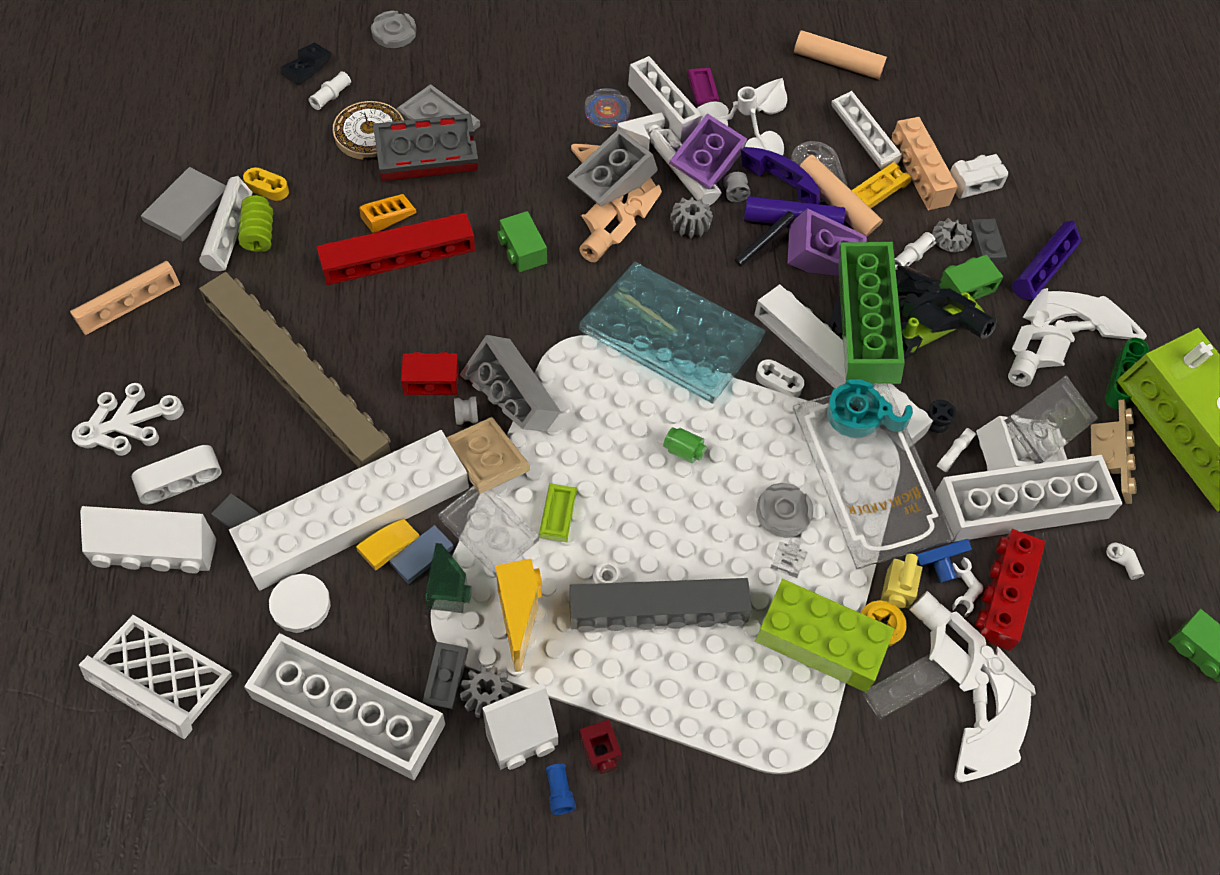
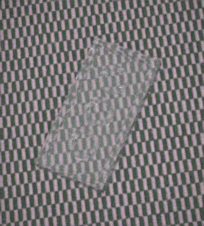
(1051, 420)

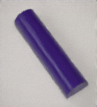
(771, 210)
(1047, 261)

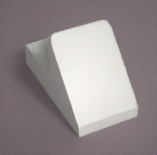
(642, 127)

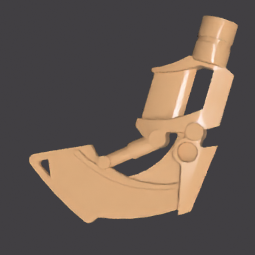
(597, 218)

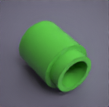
(685, 444)

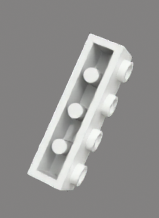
(663, 96)

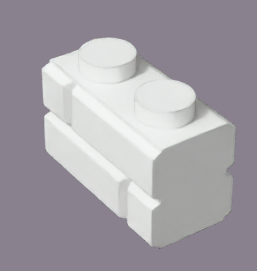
(978, 175)

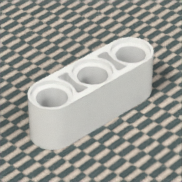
(176, 474)

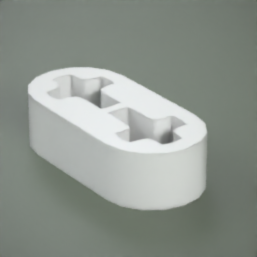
(779, 378)

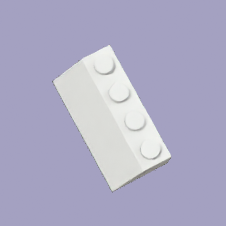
(147, 539)

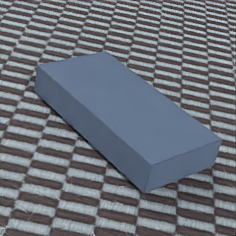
(419, 554)

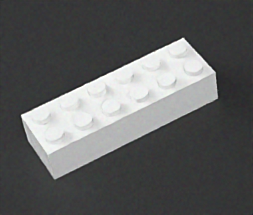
(1028, 497)
(346, 706)

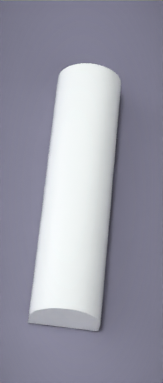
(866, 130)
(667, 145)
(225, 226)

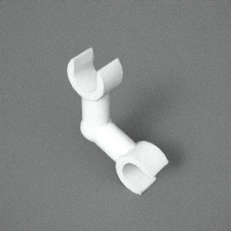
(957, 447)
(974, 585)

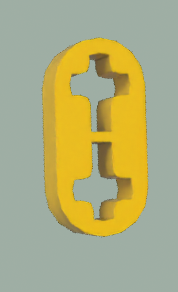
(266, 183)

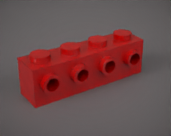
(1010, 589)

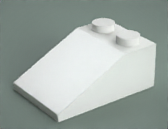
(1003, 449)
(521, 727)

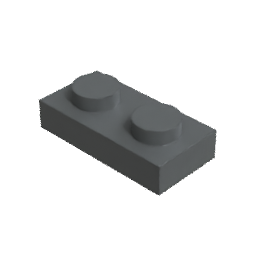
(988, 239)
(445, 675)

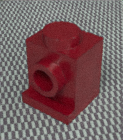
(602, 736)

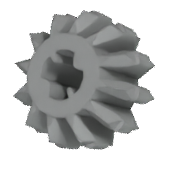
(691, 217)
(486, 681)

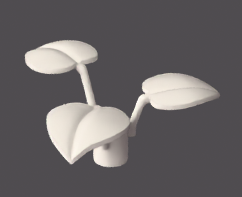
(769, 98)

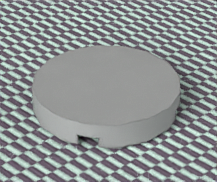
(393, 29)
(784, 510)

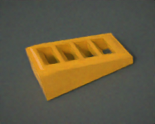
(377, 223)

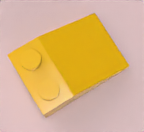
(518, 595)

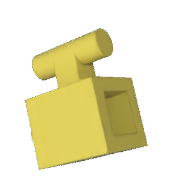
(902, 582)

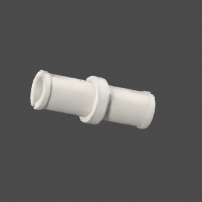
(329, 90)
(914, 251)

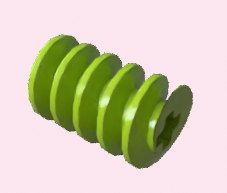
(255, 224)

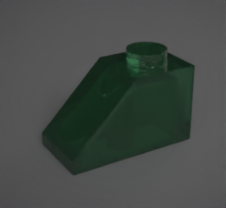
(447, 583)

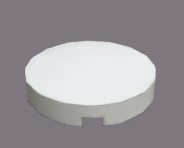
(299, 603)

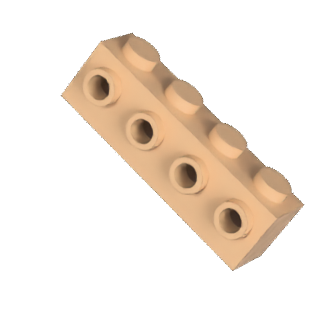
(924, 163)

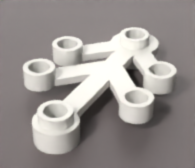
(124, 421)

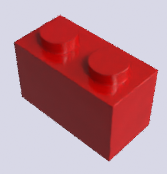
(430, 374)

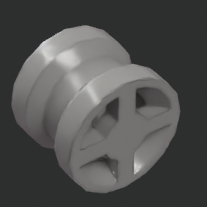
(736, 187)
(466, 410)

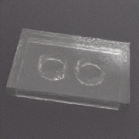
(488, 528)

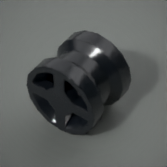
(942, 409)

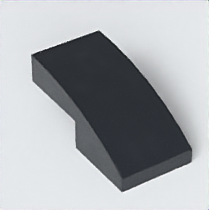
(309, 62)

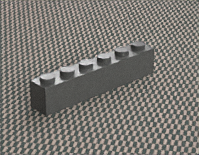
(659, 604)

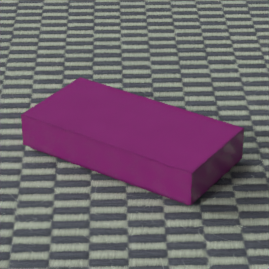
(702, 86)

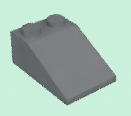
(614, 169)

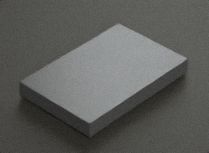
(432, 103)
(185, 204)

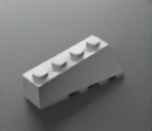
(511, 384)

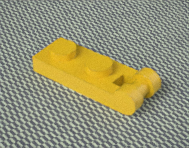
(882, 185)

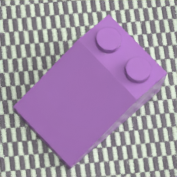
(709, 151)
(816, 242)

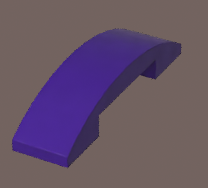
(763, 160)

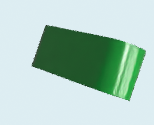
(1130, 353)

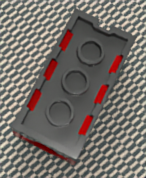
(426, 147)

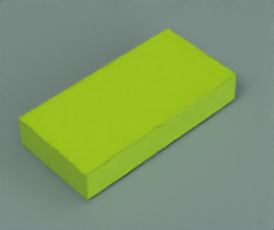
(558, 512)

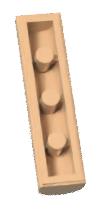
(840, 55)
(837, 194)
(125, 297)

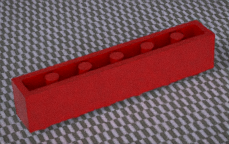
(396, 248)

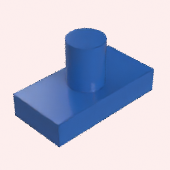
(941, 559)

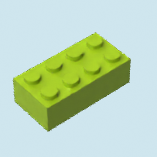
(825, 635)

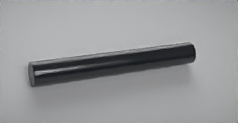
(764, 238)

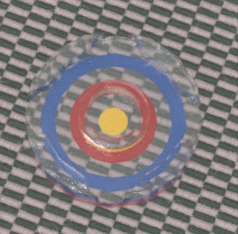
(607, 108)

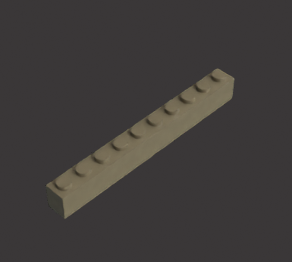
(295, 371)

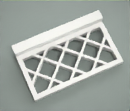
(144, 699)

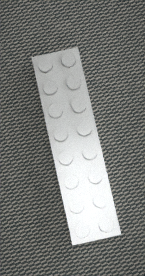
(349, 509)

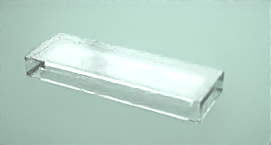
(905, 686)

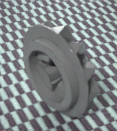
(942, 235)

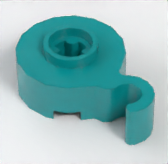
(871, 412)

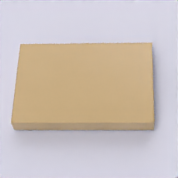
(488, 455)

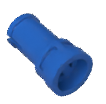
(561, 797)

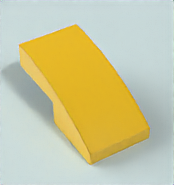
(387, 543)

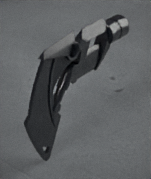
(923, 303)

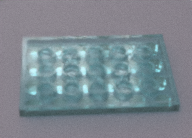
(672, 331)

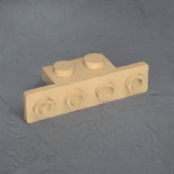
(1114, 443)

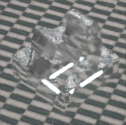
(789, 558)

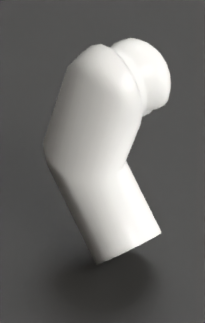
(1127, 558)

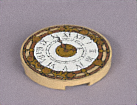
(355, 130)

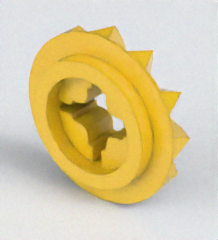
(882, 609)

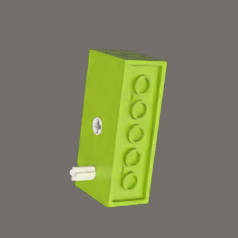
(1181, 400)

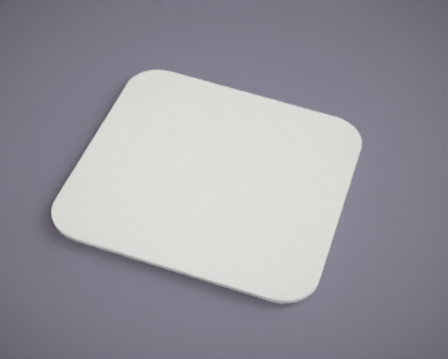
(666, 524)

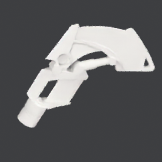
(1052, 305)
(989, 744)

